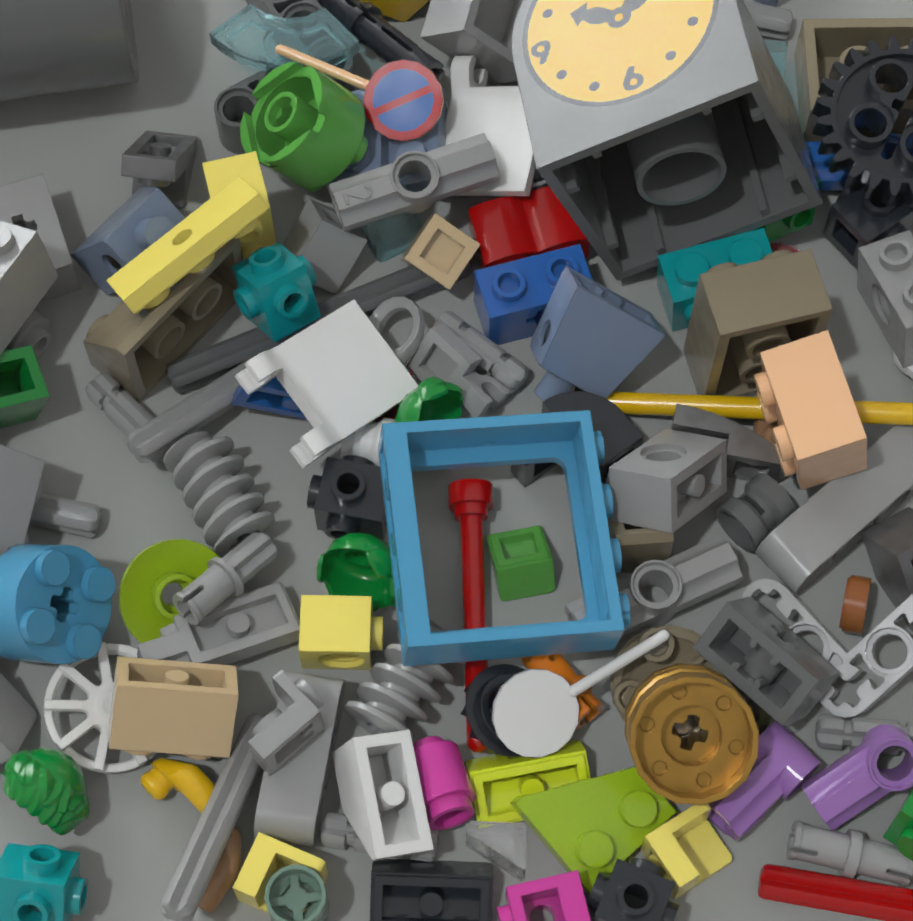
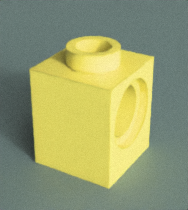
(339, 632)

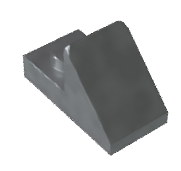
(162, 163)

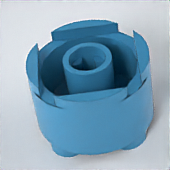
(53, 603)

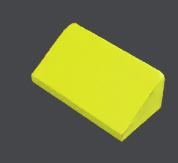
(501, 779)

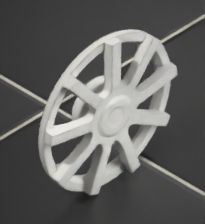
(96, 707)

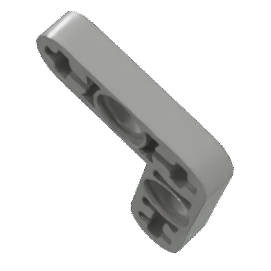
(838, 655)

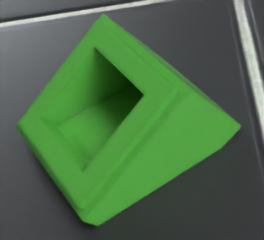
(521, 563)

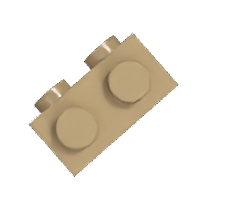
(173, 708)

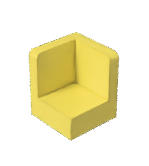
(687, 849)
(264, 860)

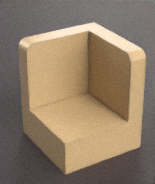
(440, 251)

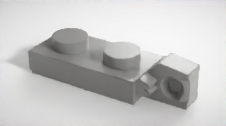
(231, 632)

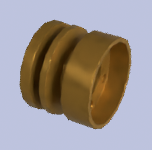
(709, 761)

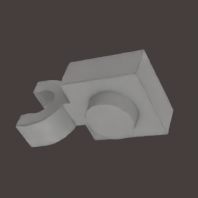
(451, 359)

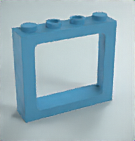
(500, 441)

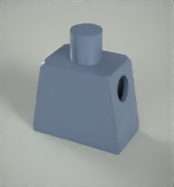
(126, 234)
(590, 337)

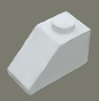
(383, 794)

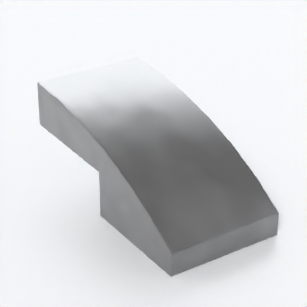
(746, 450)

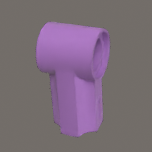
(776, 774)
(855, 778)

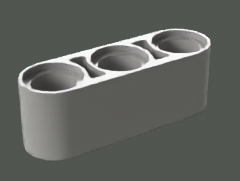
(295, 794)

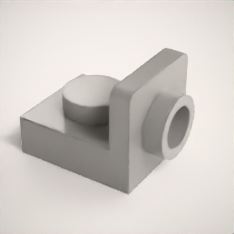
(287, 732)

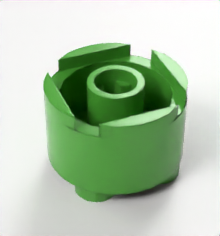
(304, 126)

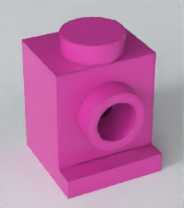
(557, 894)

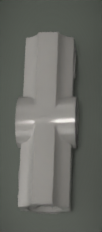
(447, 169)
(683, 577)

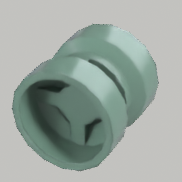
(295, 889)

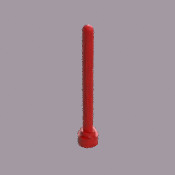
(471, 502)

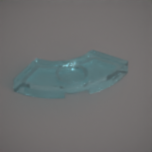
(253, 35)

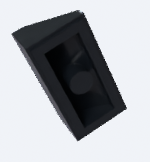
(431, 890)

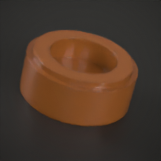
(855, 604)

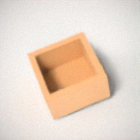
(815, 413)

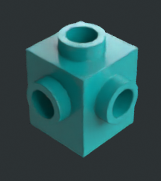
(276, 290)
(40, 884)

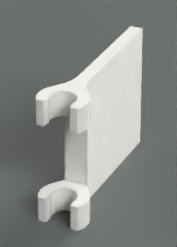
(501, 117)
(336, 375)

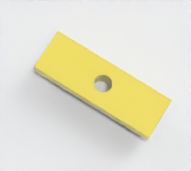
(188, 245)

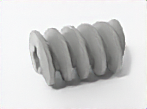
(215, 490)
(397, 692)

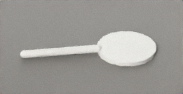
(540, 710)

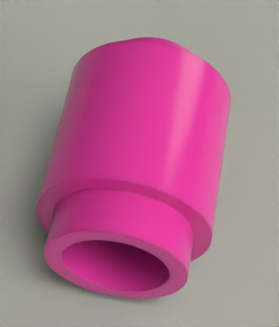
(444, 783)

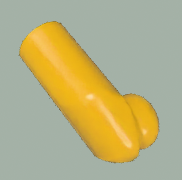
(180, 776)

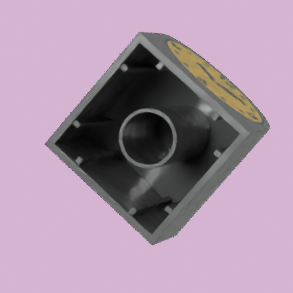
(659, 123)

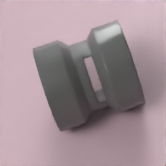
(755, 512)

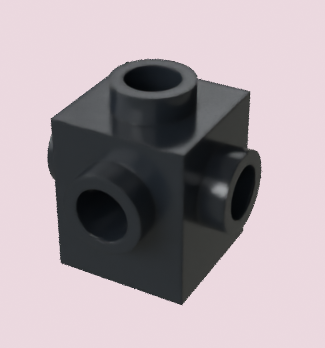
(860, 221)
(348, 498)
(638, 879)

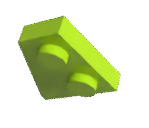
(594, 820)

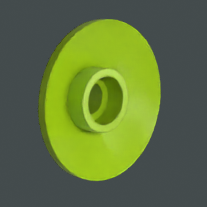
(148, 575)

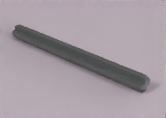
(226, 355)

